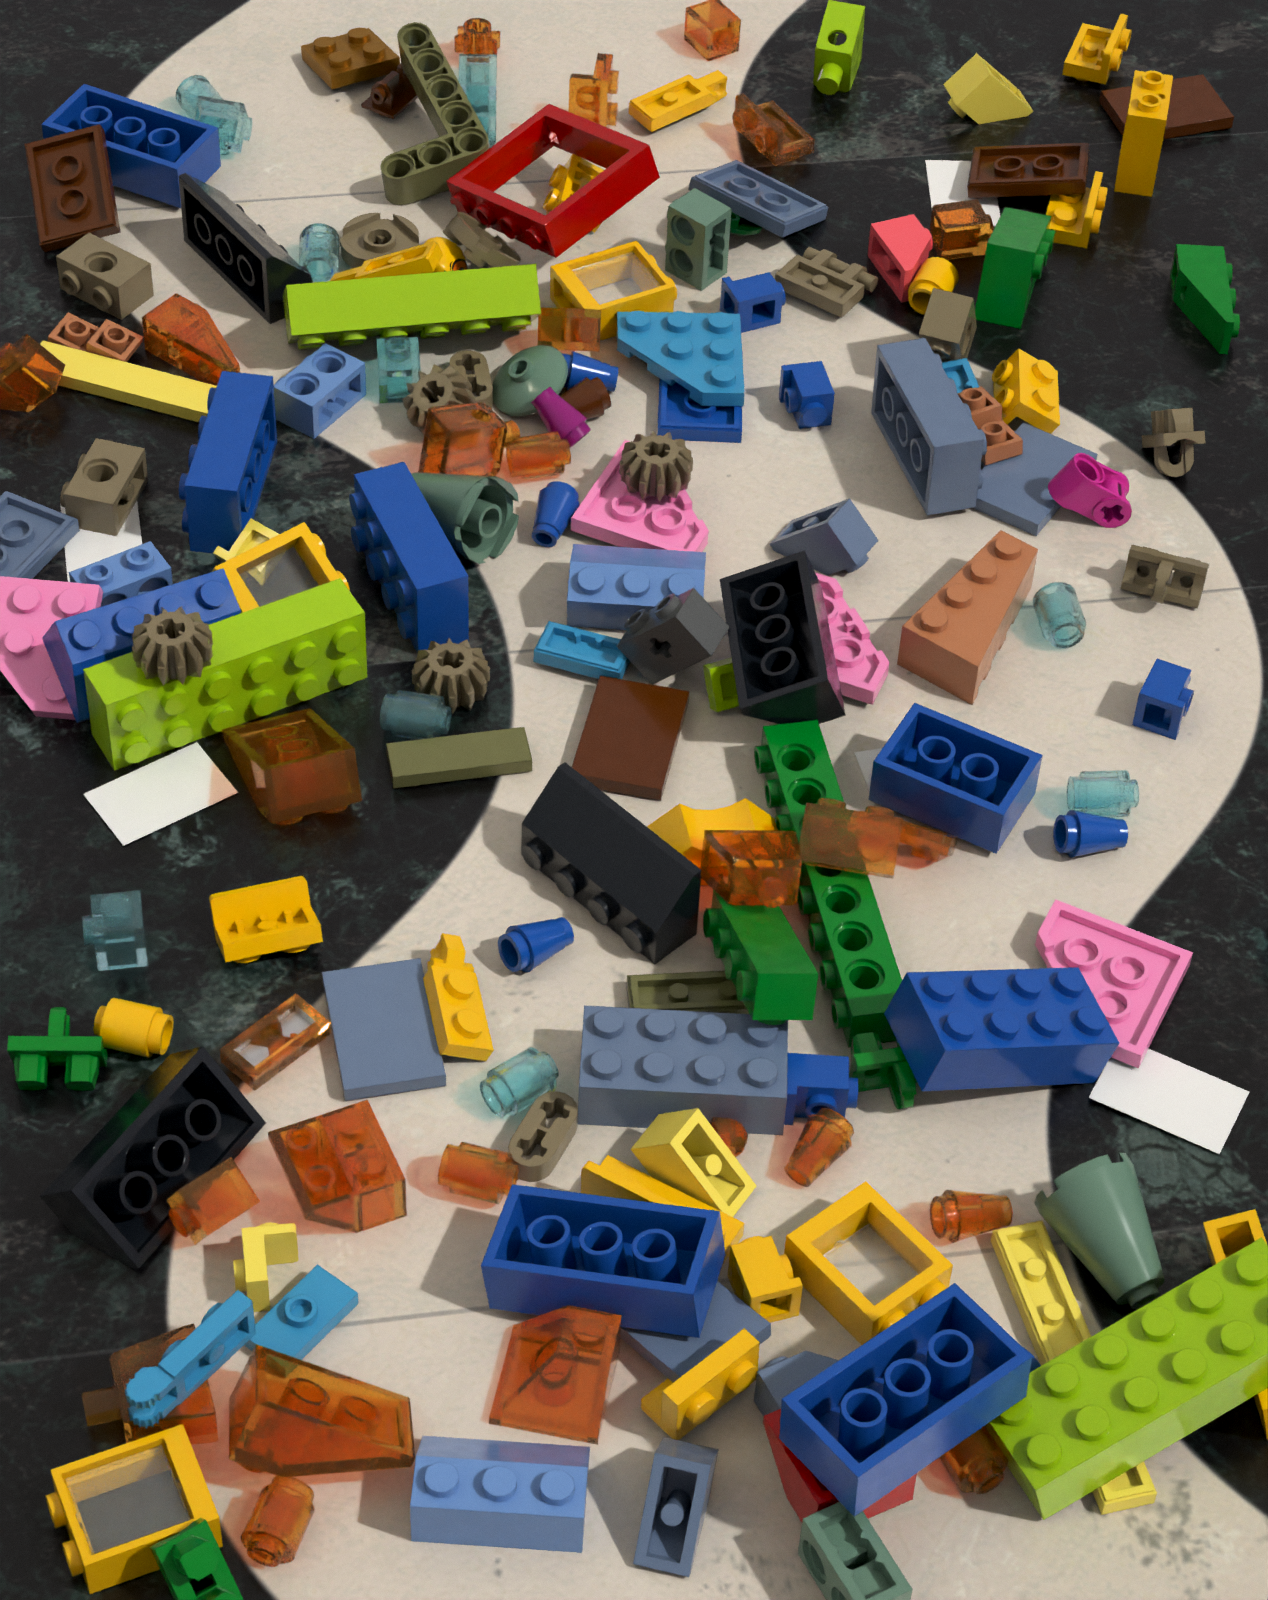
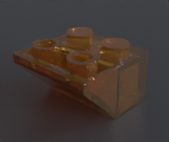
(342, 1169)

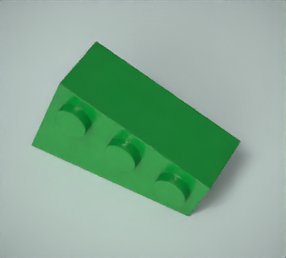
(1012, 265)

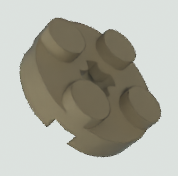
(365, 230)
(480, 244)

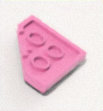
(628, 521)
(26, 614)
(858, 663)
(1125, 970)

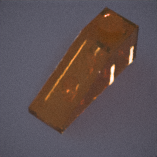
(188, 339)

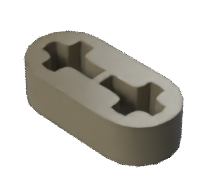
(480, 374)
(552, 1140)

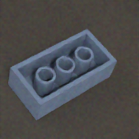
(927, 426)
(681, 1060)

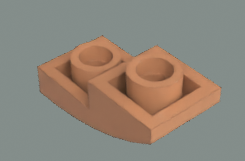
(107, 340)
(987, 415)

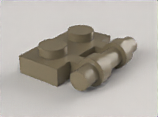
(826, 281)

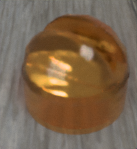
(731, 1133)

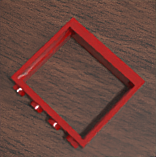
(627, 173)

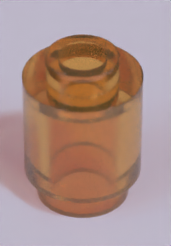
(538, 455)
(477, 1172)
(976, 1463)
(278, 1521)

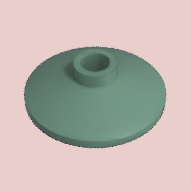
(528, 376)

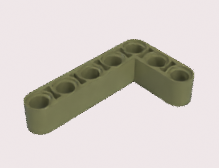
(426, 167)

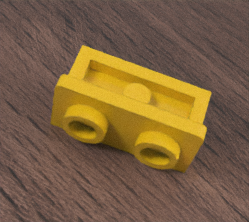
(1097, 51)
(1027, 390)
(264, 920)
(705, 1388)

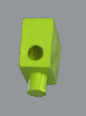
(838, 64)

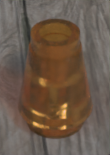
(820, 1144)
(968, 1214)

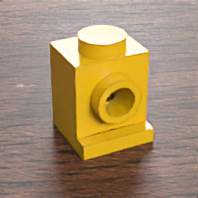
(764, 1279)

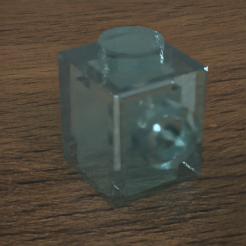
(229, 118)
(396, 365)
(116, 930)

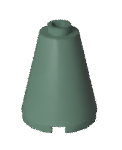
(472, 511)
(1107, 1227)

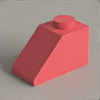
(898, 250)

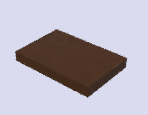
(1191, 110)
(1028, 170)
(72, 187)
(631, 737)

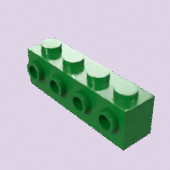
(762, 960)

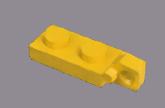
(677, 100)
(408, 261)
(456, 1002)

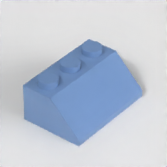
(616, 582)
(499, 1494)

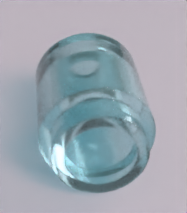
(188, 93)
(319, 251)
(1059, 614)
(415, 715)
(1103, 793)
(519, 1082)

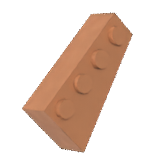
(968, 618)

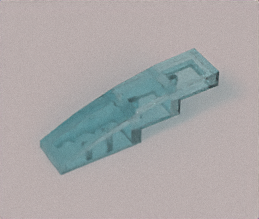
(479, 83)

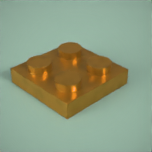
(350, 57)

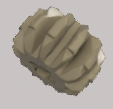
(433, 390)
(656, 465)
(172, 645)
(452, 672)

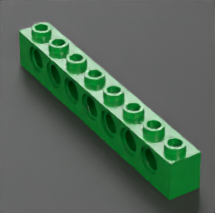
(839, 903)

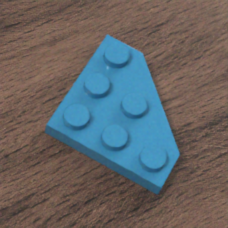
(689, 350)

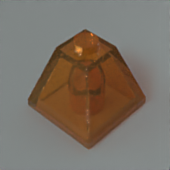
(559, 1374)

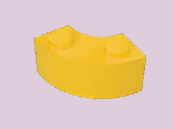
(685, 826)

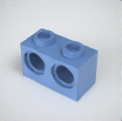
(319, 390)
(126, 573)

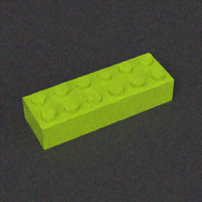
(411, 304)
(257, 667)
(1140, 1383)

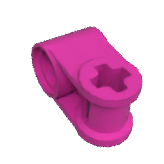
(1092, 491)

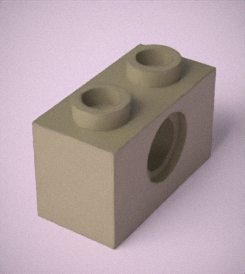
(105, 276)
(949, 324)
(105, 486)

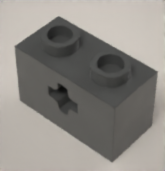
(672, 635)

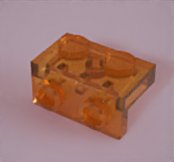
(592, 94)
(771, 130)
(850, 838)

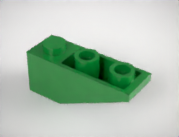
(1204, 294)

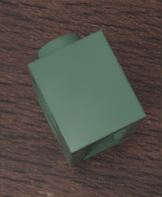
(697, 239)
(849, 1557)

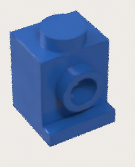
(755, 298)
(807, 393)
(1164, 699)
(817, 1084)

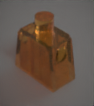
(465, 440)
(759, 869)
(110, 1403)

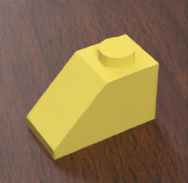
(985, 93)
(693, 1158)

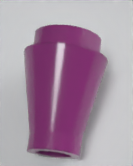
(561, 416)

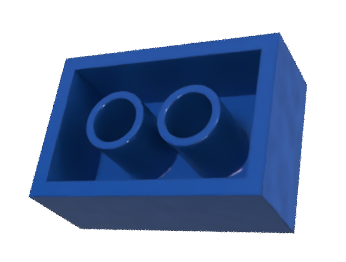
(955, 777)

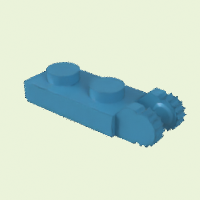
(190, 1361)

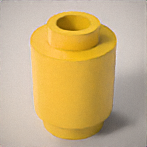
(933, 273)
(133, 1027)

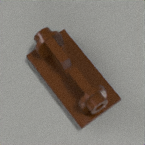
(391, 94)

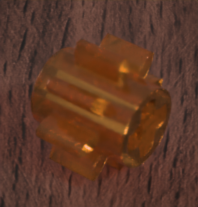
(476, 37)

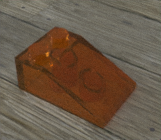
(295, 766)
(314, 1421)

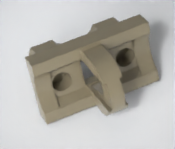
(1171, 428)
(1149, 564)

